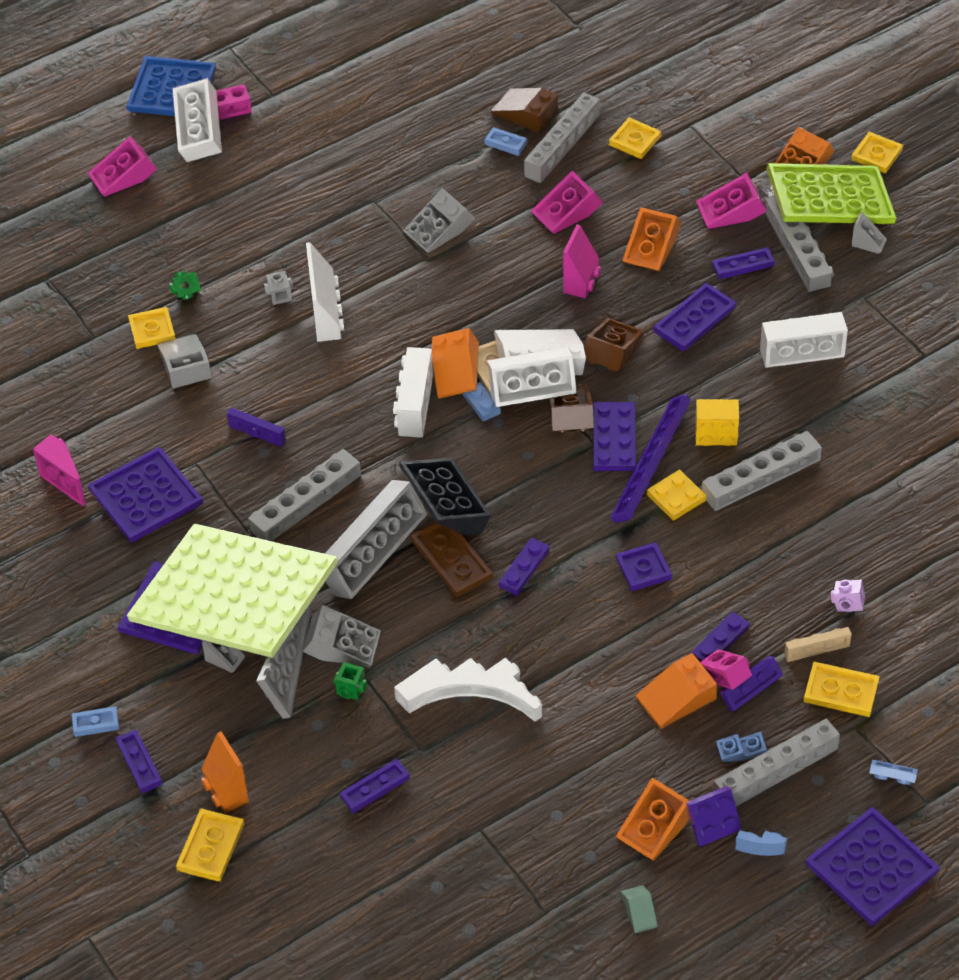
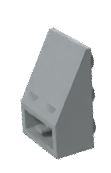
(439, 221)
(185, 360)
(340, 638)

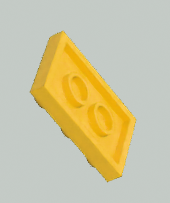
(841, 689)
(210, 845)

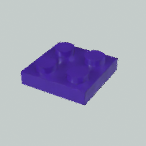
(643, 566)
(713, 816)

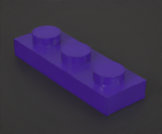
(743, 263)
(256, 427)
(524, 566)
(722, 636)
(762, 676)
(138, 761)
(374, 786)

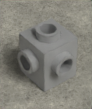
(278, 287)

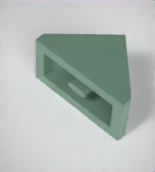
(639, 908)

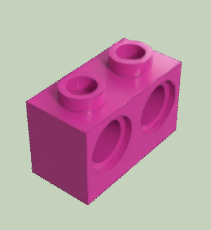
(233, 101)
(727, 668)

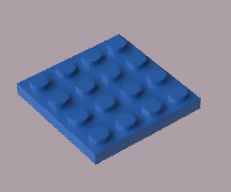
(158, 77)

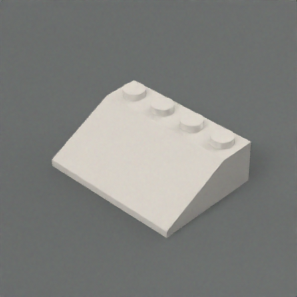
(324, 297)
(529, 341)

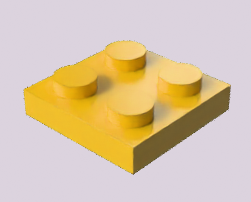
(635, 138)
(877, 152)
(151, 327)
(676, 495)

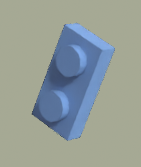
(505, 141)
(482, 403)
(95, 721)
(884, 770)

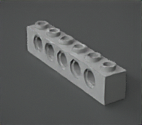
(561, 137)
(800, 248)
(761, 470)
(304, 496)
(780, 762)

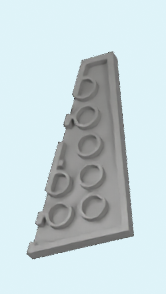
(281, 673)

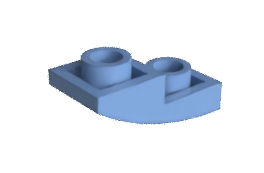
(742, 748)
(768, 845)

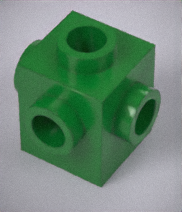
(191, 282)
(350, 681)

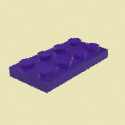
(694, 317)
(614, 436)

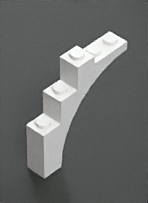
(469, 679)

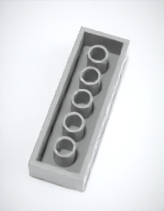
(374, 537)

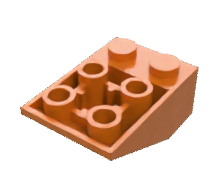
(806, 149)

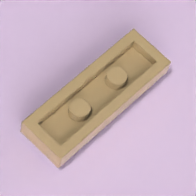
(817, 644)

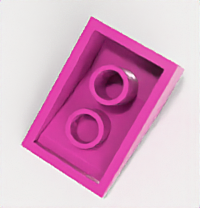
(122, 168)
(732, 203)
(567, 204)
(580, 265)
(58, 467)

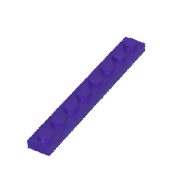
(650, 459)

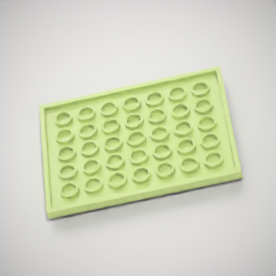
(233, 590)

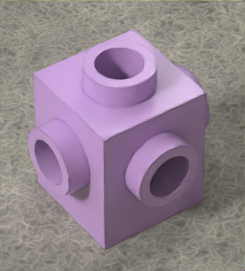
(848, 595)

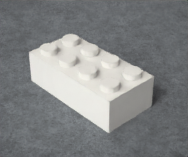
(197, 120)
(803, 339)
(531, 376)
(414, 392)

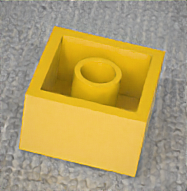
(716, 422)

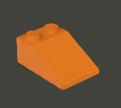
(651, 239)
(455, 362)
(678, 691)
(224, 776)
(654, 820)

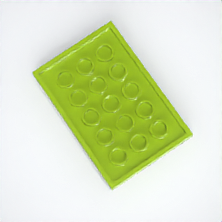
(830, 193)

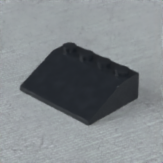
(447, 494)

